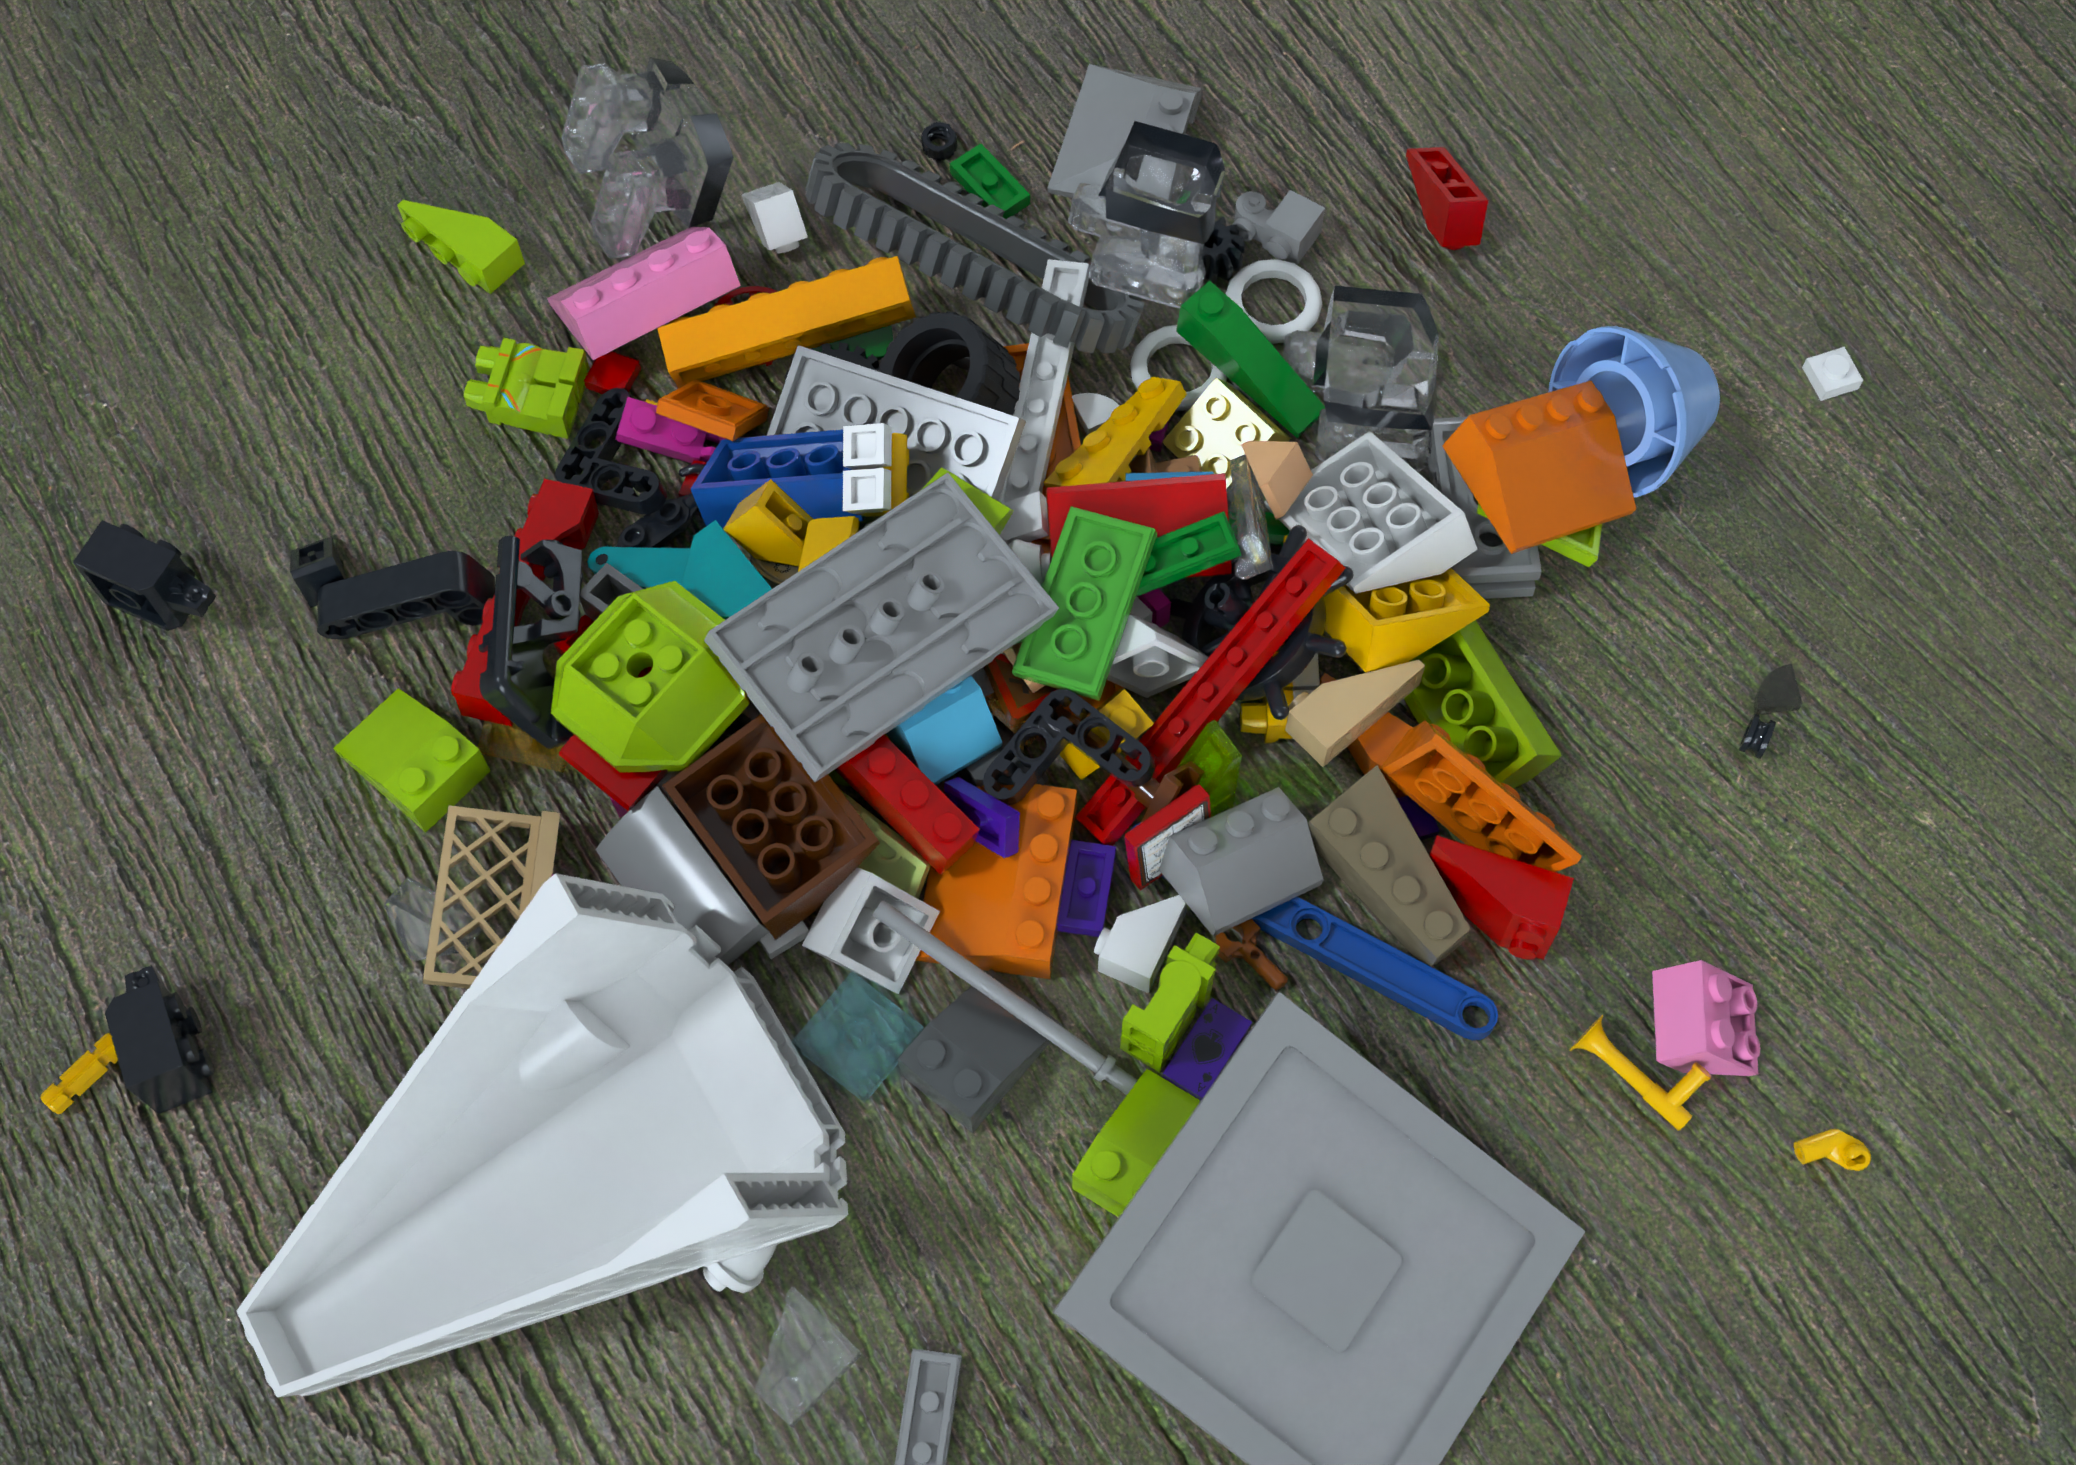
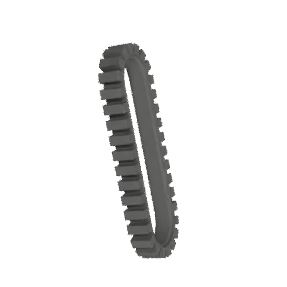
(833, 192)

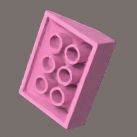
(646, 290)

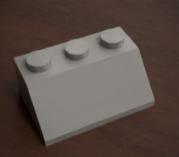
(1243, 861)

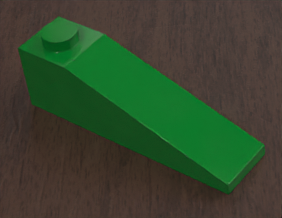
(1247, 358)

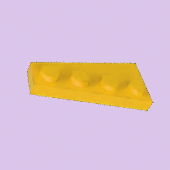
(1110, 448)

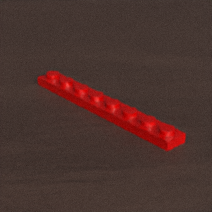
(1218, 683)

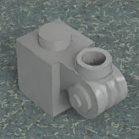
(1284, 231)

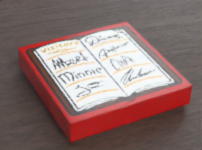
(1149, 839)

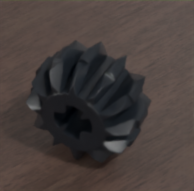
(1223, 251)

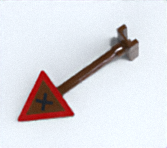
(1019, 703)

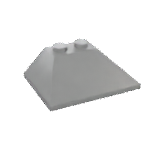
(1104, 117)

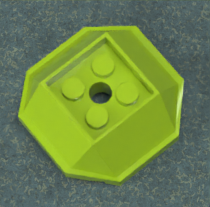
(656, 718)

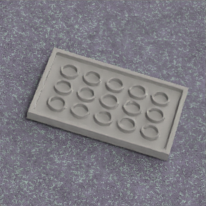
(939, 427)

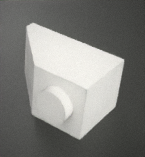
(776, 217)
(1140, 942)

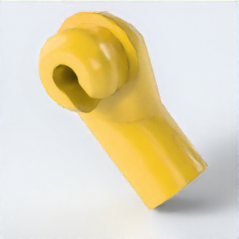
(1834, 1146)

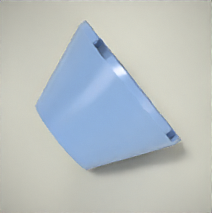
(1656, 389)

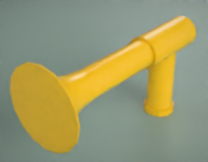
(1666, 1104)

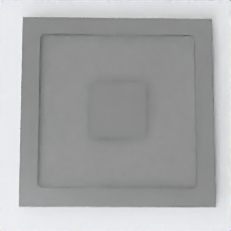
(1319, 1261)

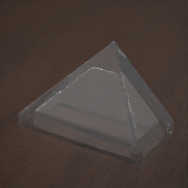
(411, 915)

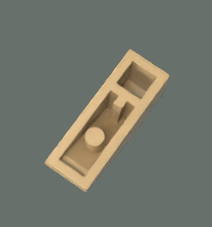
(1347, 707)

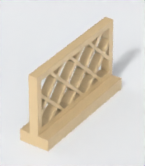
(537, 870)

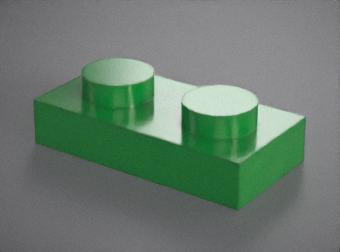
(988, 179)

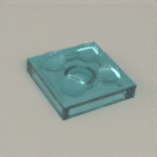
(857, 1036)

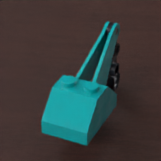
(709, 570)

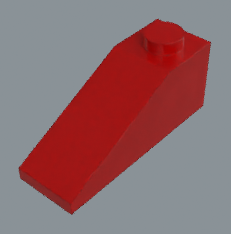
(1448, 198)

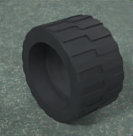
(941, 339)

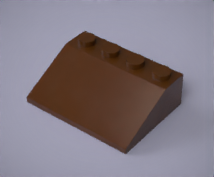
(771, 824)

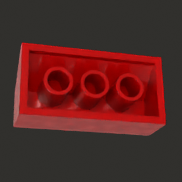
(1154, 503)

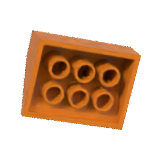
(1544, 465)
(1472, 802)
(1008, 908)

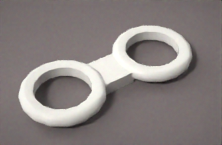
(1238, 284)

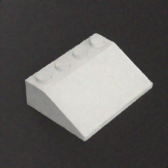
(1380, 517)

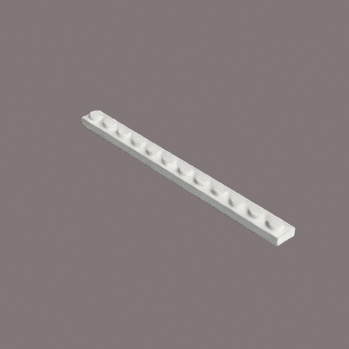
(1041, 398)

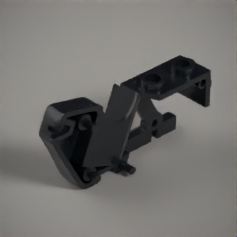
(515, 671)

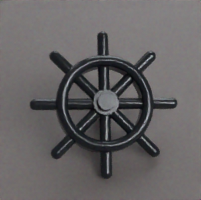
(1227, 600)

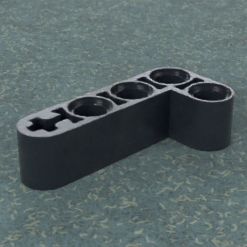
(405, 593)

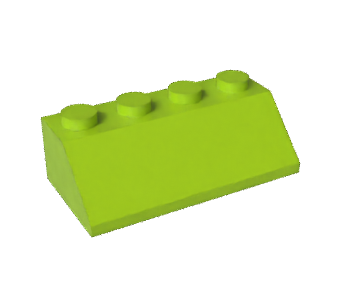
(1481, 707)

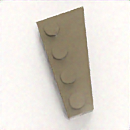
(1388, 868)

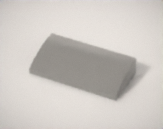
(663, 854)

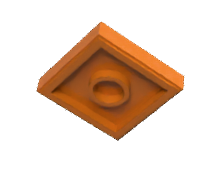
(713, 410)

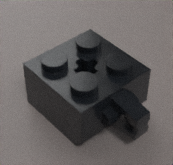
(142, 576)
(158, 1043)

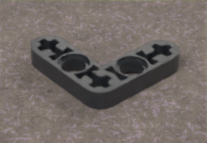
(594, 467)
(1058, 733)

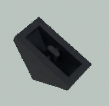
(316, 566)

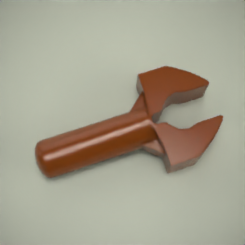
(1251, 953)

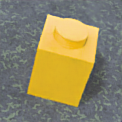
(770, 525)
(1122, 711)

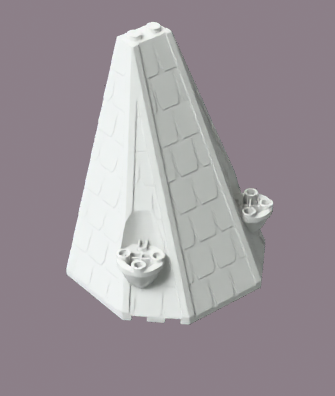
(559, 1142)

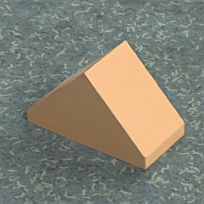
(1279, 472)

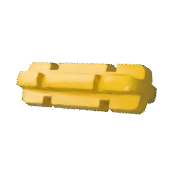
(80, 1075)

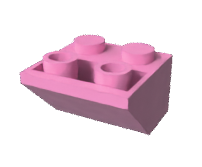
(1705, 1020)

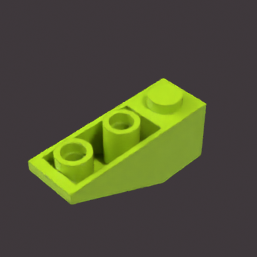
(470, 242)

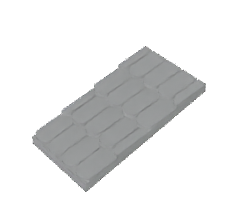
(880, 626)

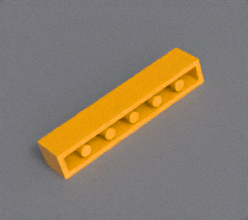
(778, 322)

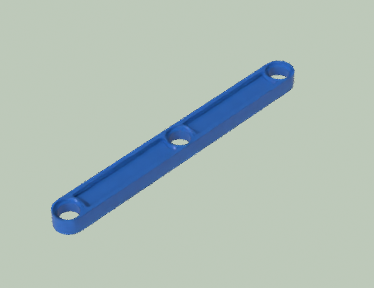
(1379, 967)

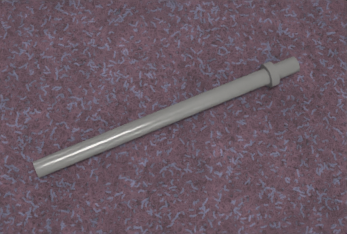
(1102, 1066)

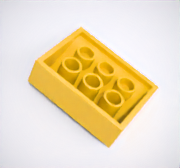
(1402, 619)

